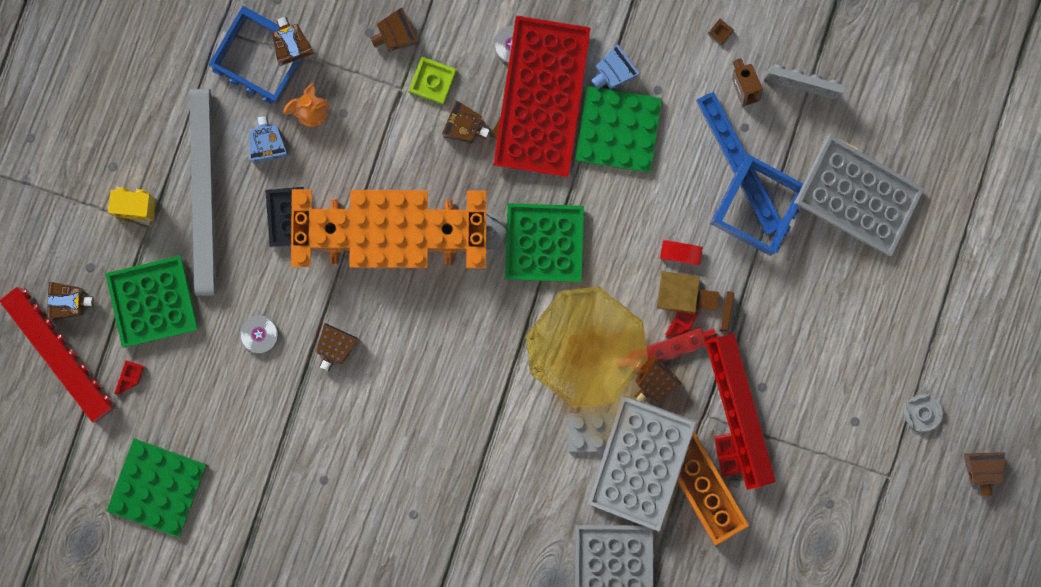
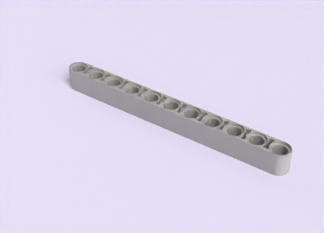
(202, 192)

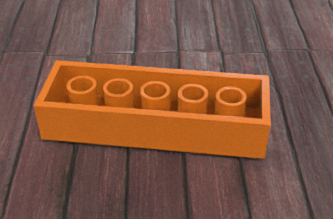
(709, 495)

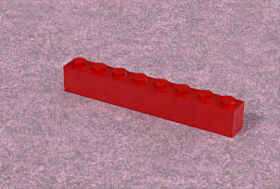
(56, 354)
(740, 411)

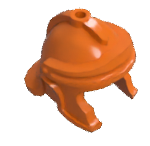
(308, 108)

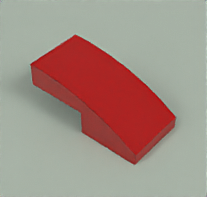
(681, 252)
(726, 455)

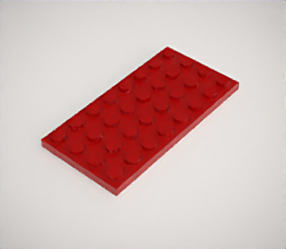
(541, 96)

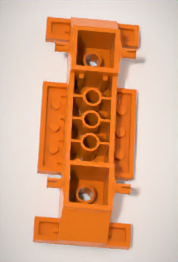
(388, 229)

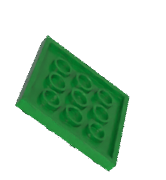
(618, 129)
(544, 242)
(151, 301)
(156, 487)

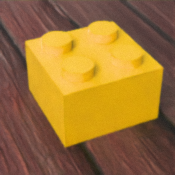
(132, 205)

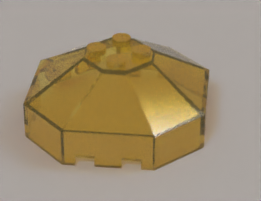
(586, 347)

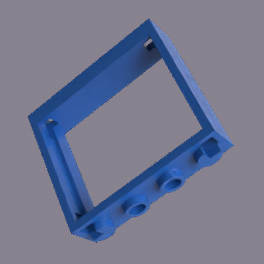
(243, 14)
(774, 174)

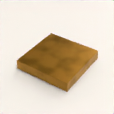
(678, 292)

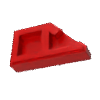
(681, 323)
(129, 377)

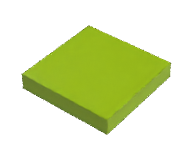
(432, 80)

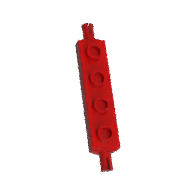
(679, 344)

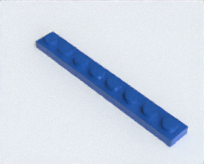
(734, 154)

